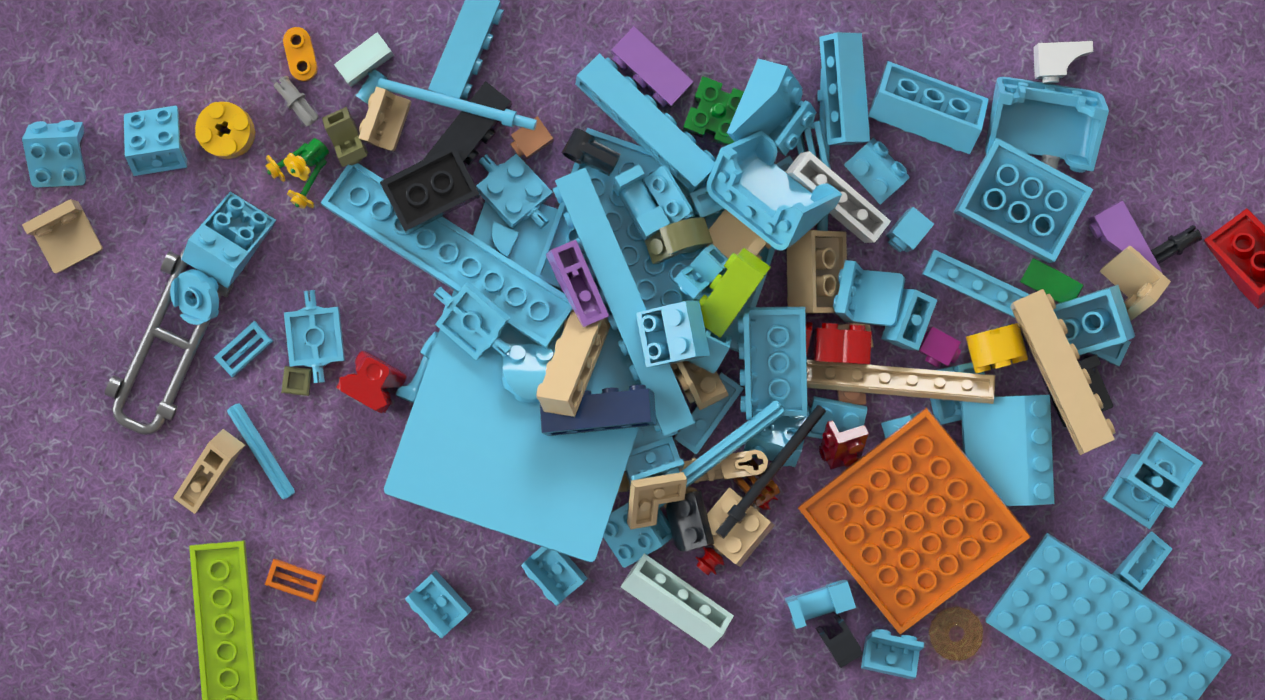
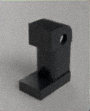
(842, 646)

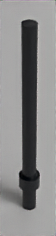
(737, 512)

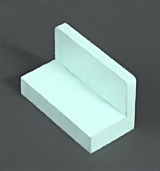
(364, 59)

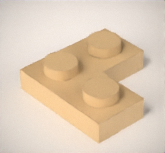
(649, 493)

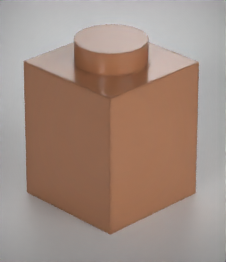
(531, 141)

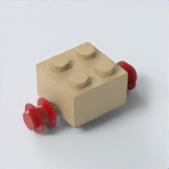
(741, 539)

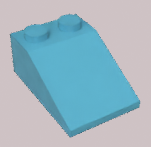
(766, 100)
(1096, 320)

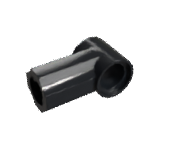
(584, 149)

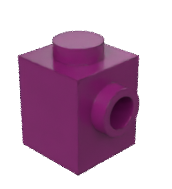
(939, 348)

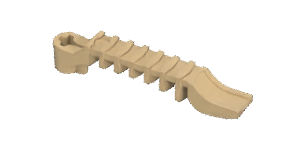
(724, 470)

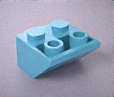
(673, 333)

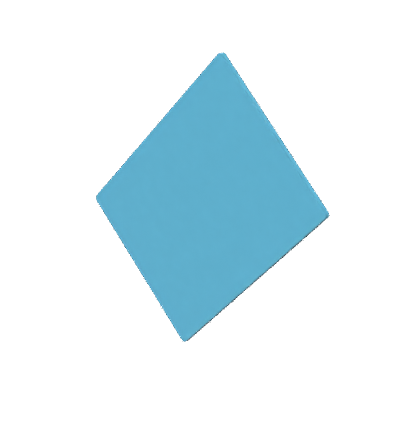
(484, 452)

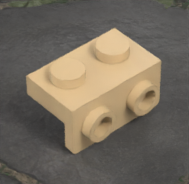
(384, 119)

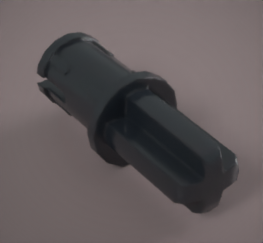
(1176, 244)

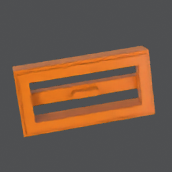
(273, 572)

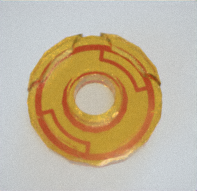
(950, 618)

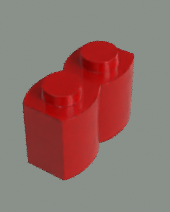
(842, 345)

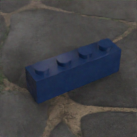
(604, 412)

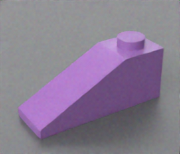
(1119, 231)
(577, 282)

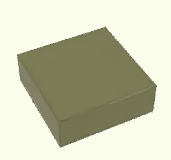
(296, 380)

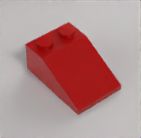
(1241, 253)

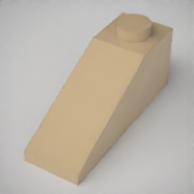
(208, 470)

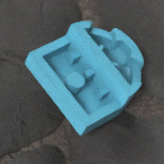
(525, 369)

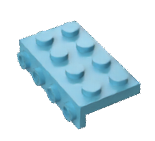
(774, 359)

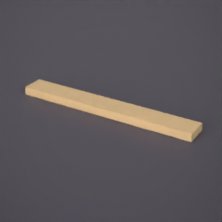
(901, 381)

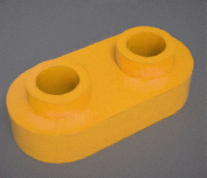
(300, 53)

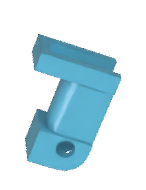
(639, 203)
(832, 598)

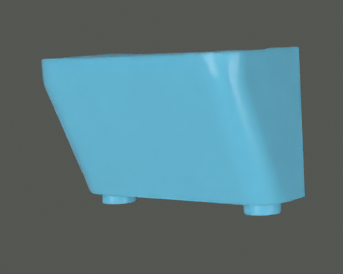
(1048, 120)
(764, 195)

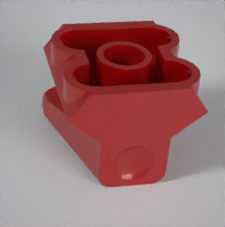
(370, 382)

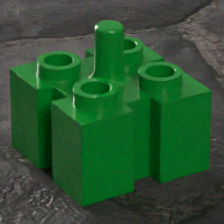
(714, 111)

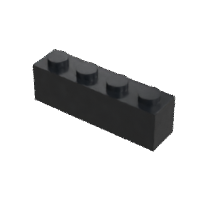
(471, 130)

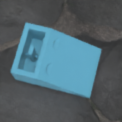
(227, 239)

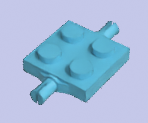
(514, 191)
(472, 321)
(314, 336)

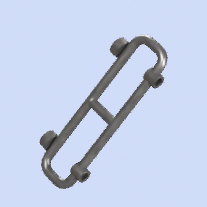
(120, 388)

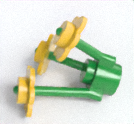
(311, 154)

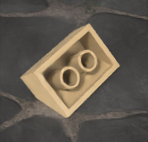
(815, 270)

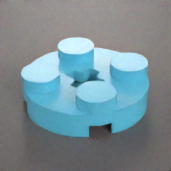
(204, 288)

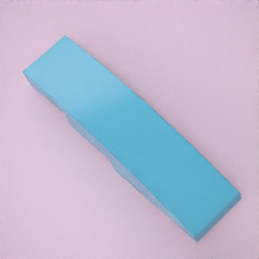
(1143, 562)

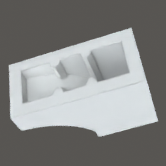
(1054, 58)

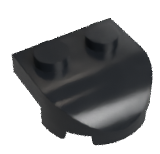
(689, 522)

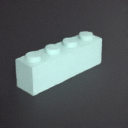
(677, 601)

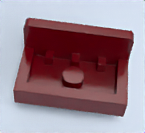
(842, 447)

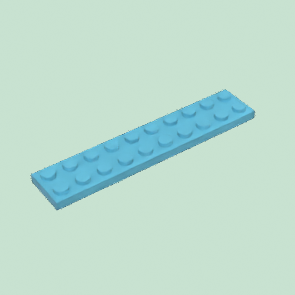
(451, 256)

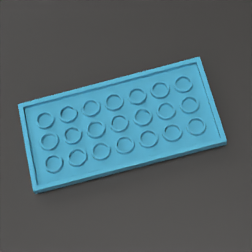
(1103, 630)

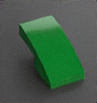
(1058, 285)

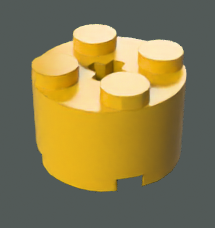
(225, 115)
(996, 348)

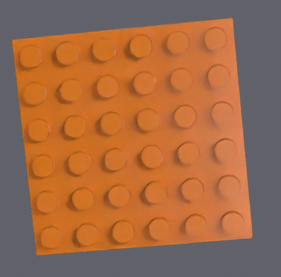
(913, 521)

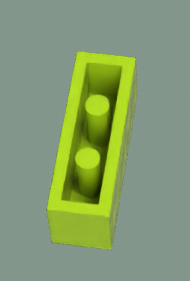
(732, 290)

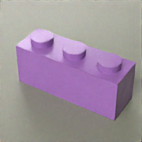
(651, 68)

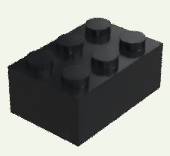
(430, 189)

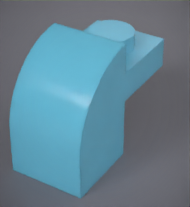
(701, 272)
(718, 349)

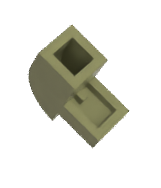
(345, 137)
(678, 238)

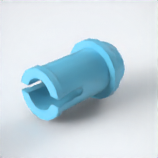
(370, 85)

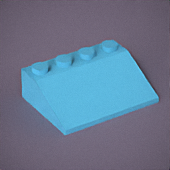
(1023, 201)
(1012, 446)

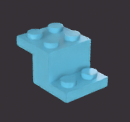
(1152, 480)

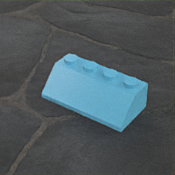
(929, 108)

